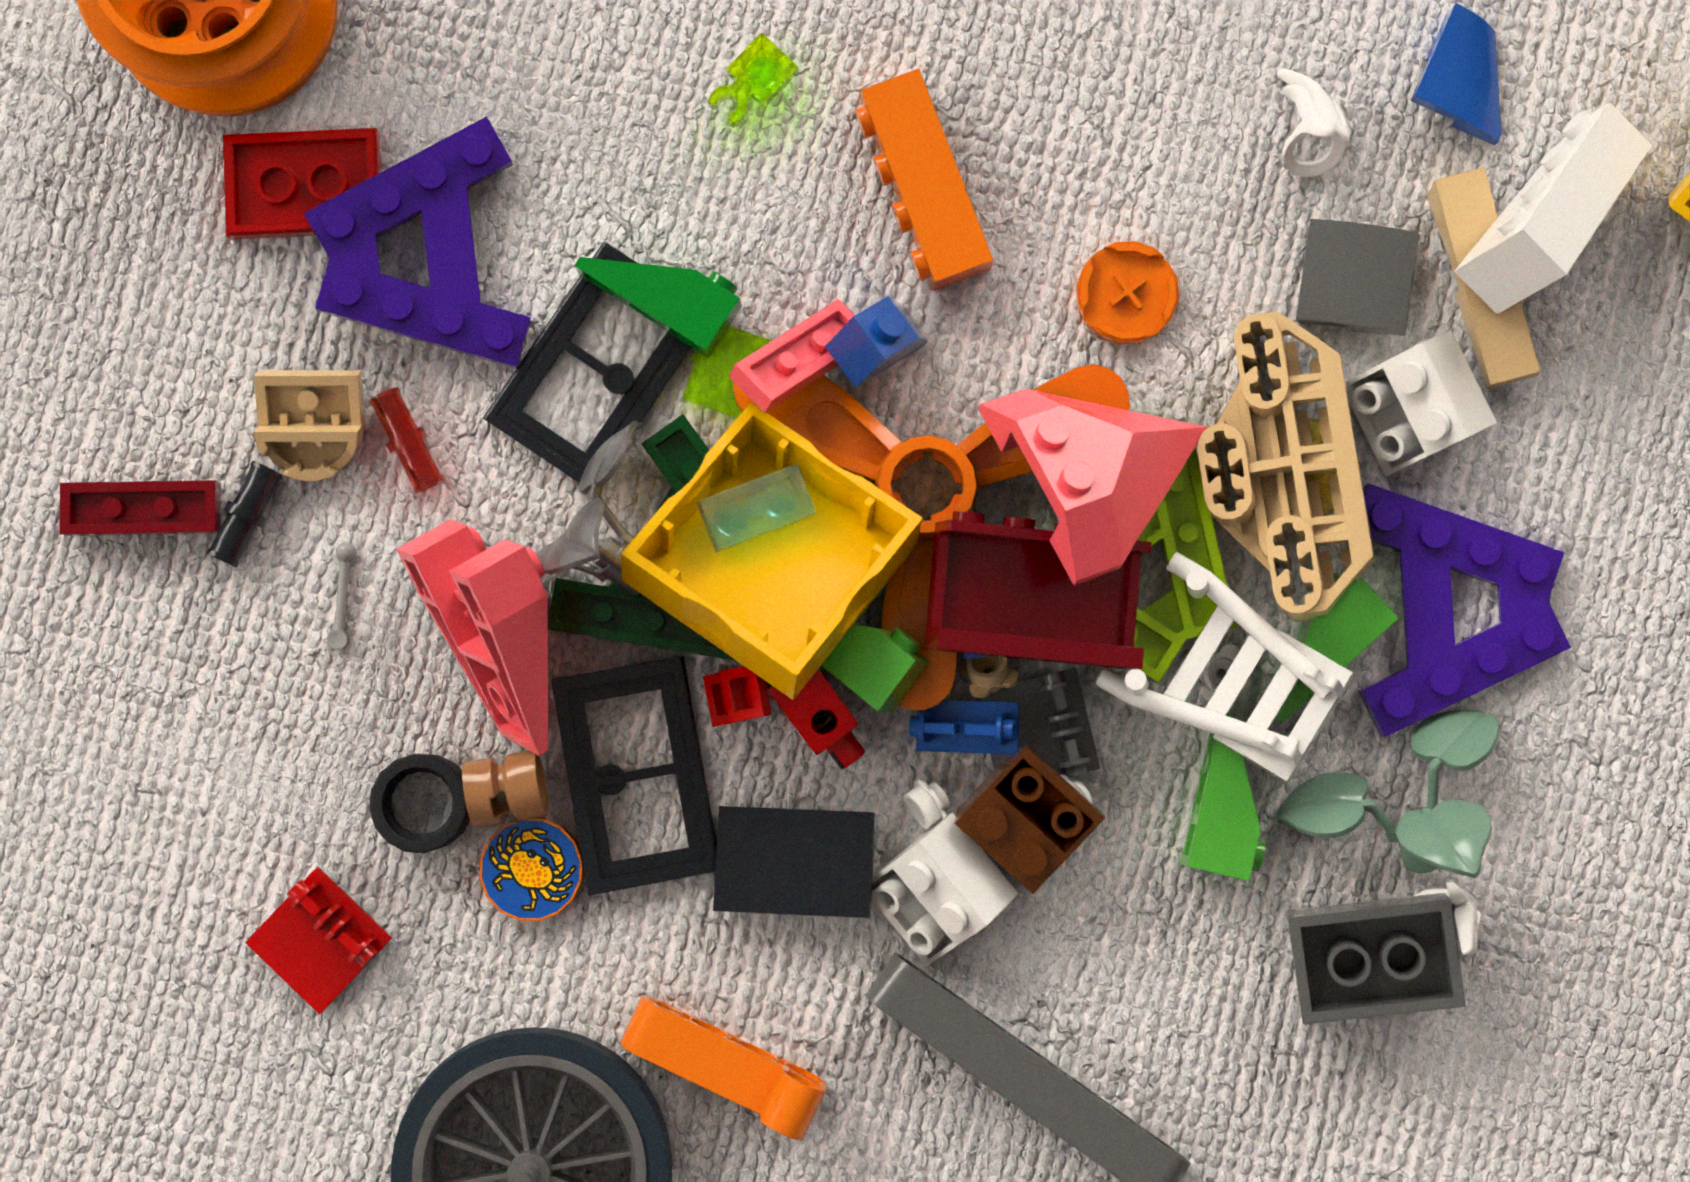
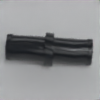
(244, 514)

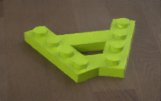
(1185, 528)

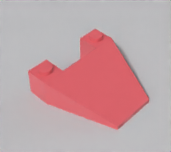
(493, 621)

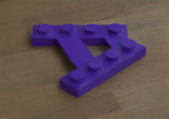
(437, 187)
(1437, 668)

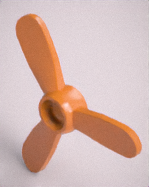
(865, 447)

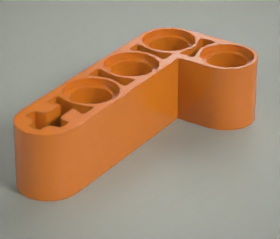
(725, 1065)

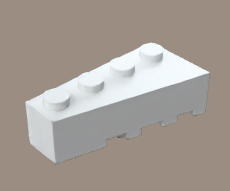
(1555, 210)

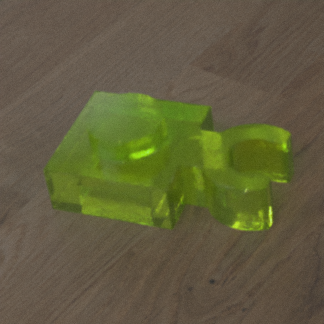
(757, 75)

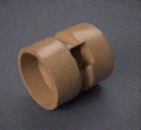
(505, 789)

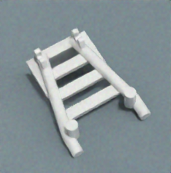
(1252, 738)

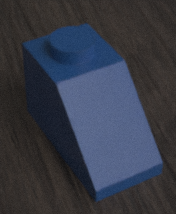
(875, 341)

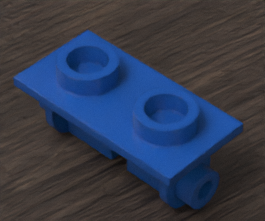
(967, 727)

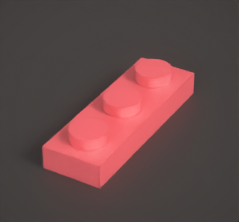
(791, 359)

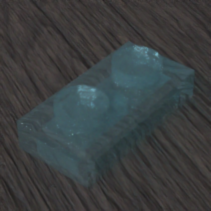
(756, 508)

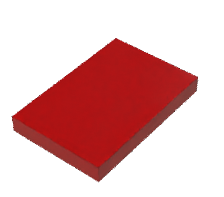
(285, 174)

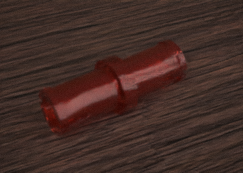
(406, 440)

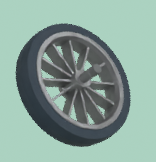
(535, 1157)

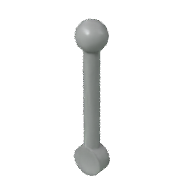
(338, 638)

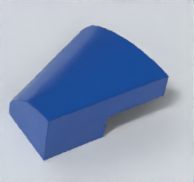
(1463, 75)

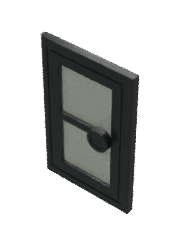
(586, 376)

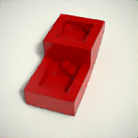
(736, 696)

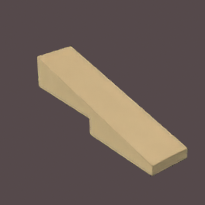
(1502, 340)

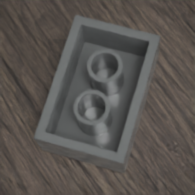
(1376, 958)

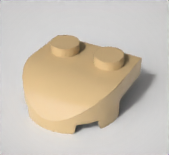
(309, 420)

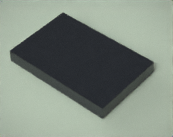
(794, 862)

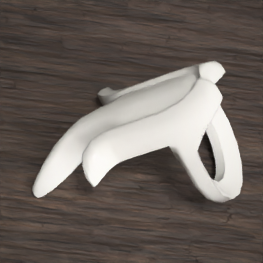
(1319, 117)
(1465, 914)

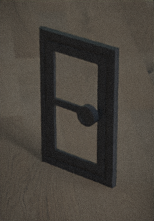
(586, 784)

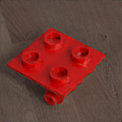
(318, 939)

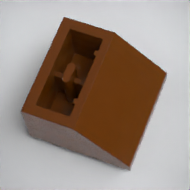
(1027, 818)

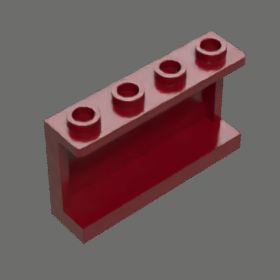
(1011, 597)

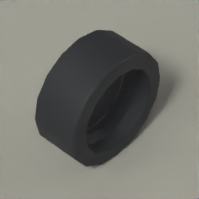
(383, 815)

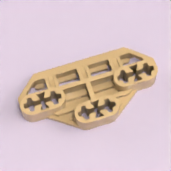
(1276, 455)

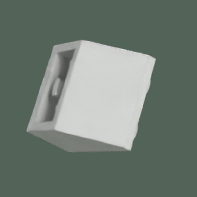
(1418, 403)
(940, 890)

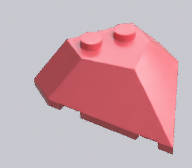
(1097, 468)

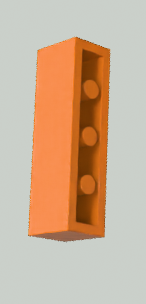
(925, 180)

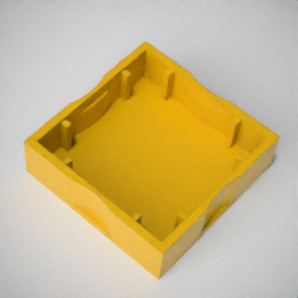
(787, 593)

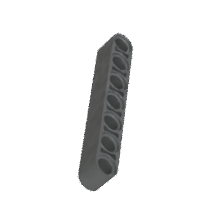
(1023, 1075)

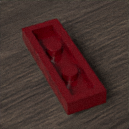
(140, 508)

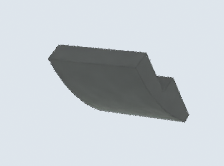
(1358, 277)

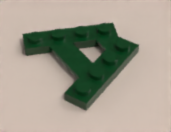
(610, 610)

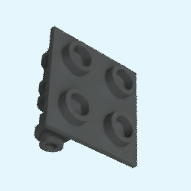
(1052, 722)

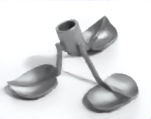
(580, 540)

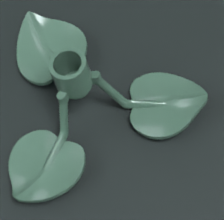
(1431, 838)

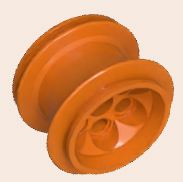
(212, 74)

